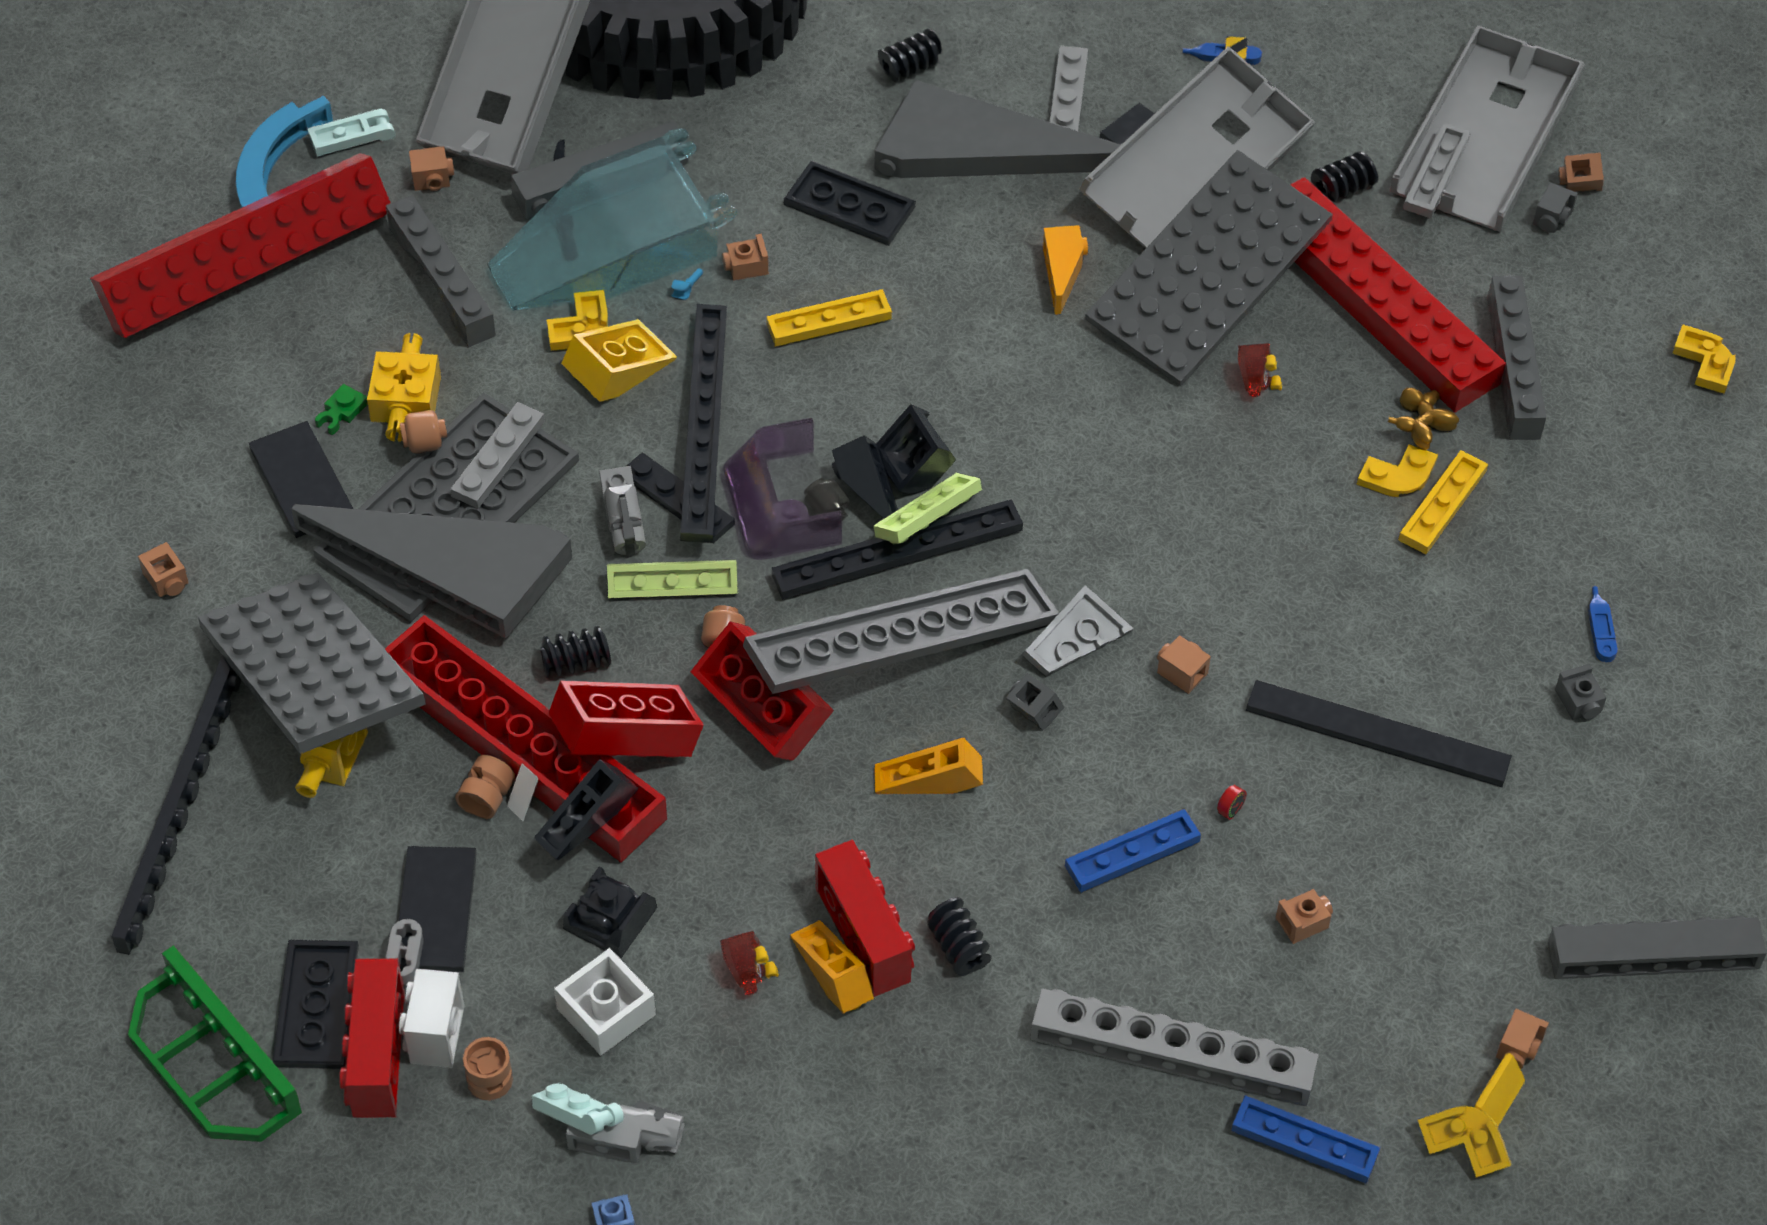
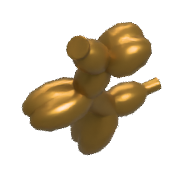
(1423, 403)

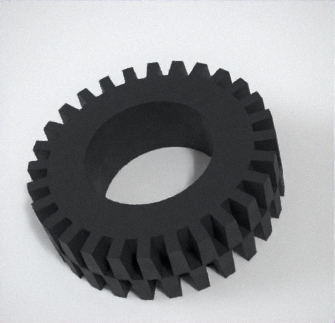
(679, 41)

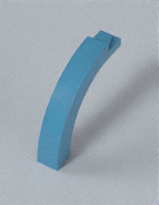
(270, 142)

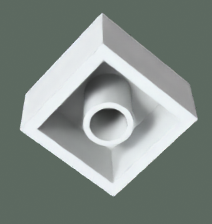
(605, 1001)
(432, 1018)

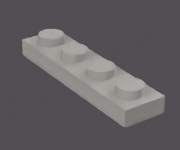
(1069, 87)
(1436, 170)
(497, 455)

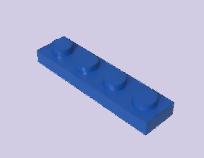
(1132, 850)
(1305, 1139)

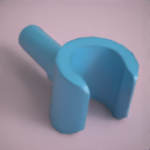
(683, 288)

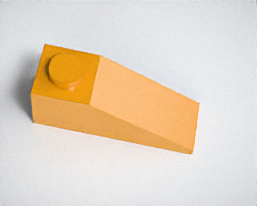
(1063, 258)
(934, 770)
(834, 966)

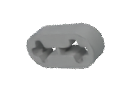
(411, 952)

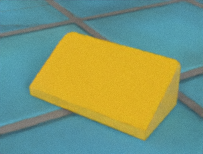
(1501, 1089)

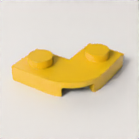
(590, 313)
(1709, 350)
(1402, 479)
(1473, 1129)

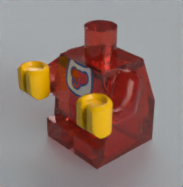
(1255, 363)
(745, 961)

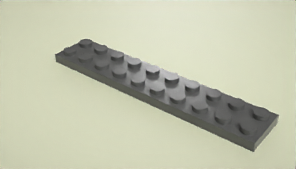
(899, 630)

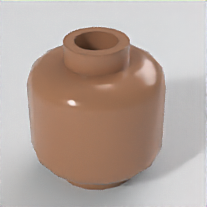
(423, 431)
(717, 620)

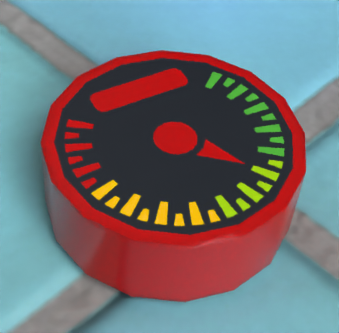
(1231, 801)

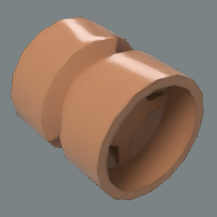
(484, 788)
(488, 1068)

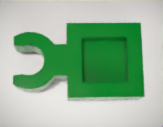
(344, 405)

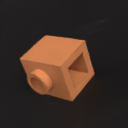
(430, 168)
(1183, 663)

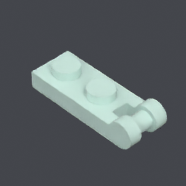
(351, 132)
(576, 1109)

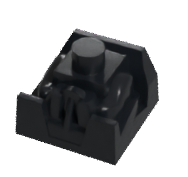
(914, 452)
(609, 914)

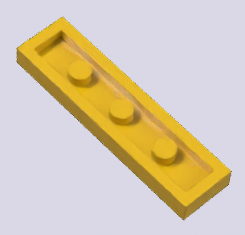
(829, 317)
(1443, 502)

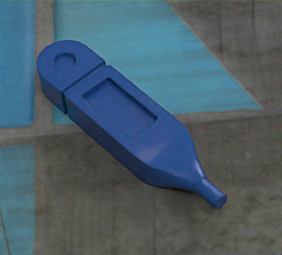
(1210, 51)
(1602, 628)

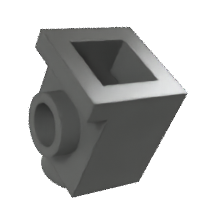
(1554, 207)
(1580, 692)
(1035, 701)

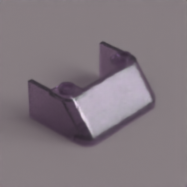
(769, 525)

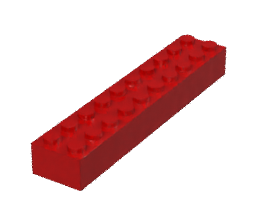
(241, 245)
(1398, 309)
(516, 728)

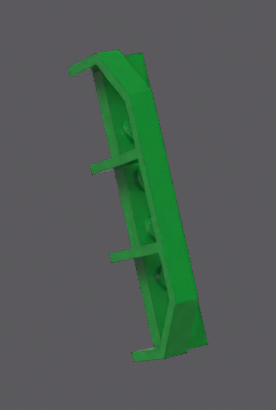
(236, 1041)

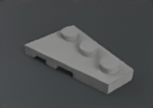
(1076, 632)

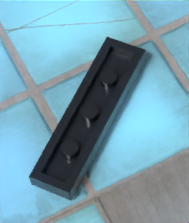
(668, 491)

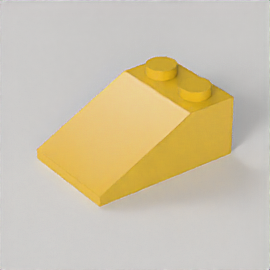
(615, 358)

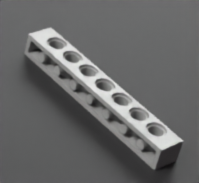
(1187, 1060)

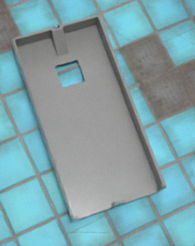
(506, 50)
(1502, 139)
(1180, 150)

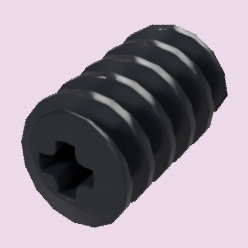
(910, 54)
(1345, 176)
(574, 650)
(959, 937)

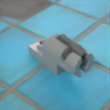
(622, 509)
(642, 1126)

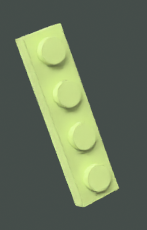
(927, 508)
(672, 579)

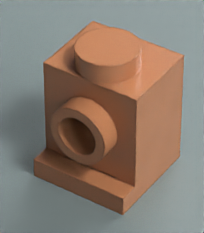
(1585, 164)
(746, 258)
(167, 576)
(1299, 922)
(1522, 1037)

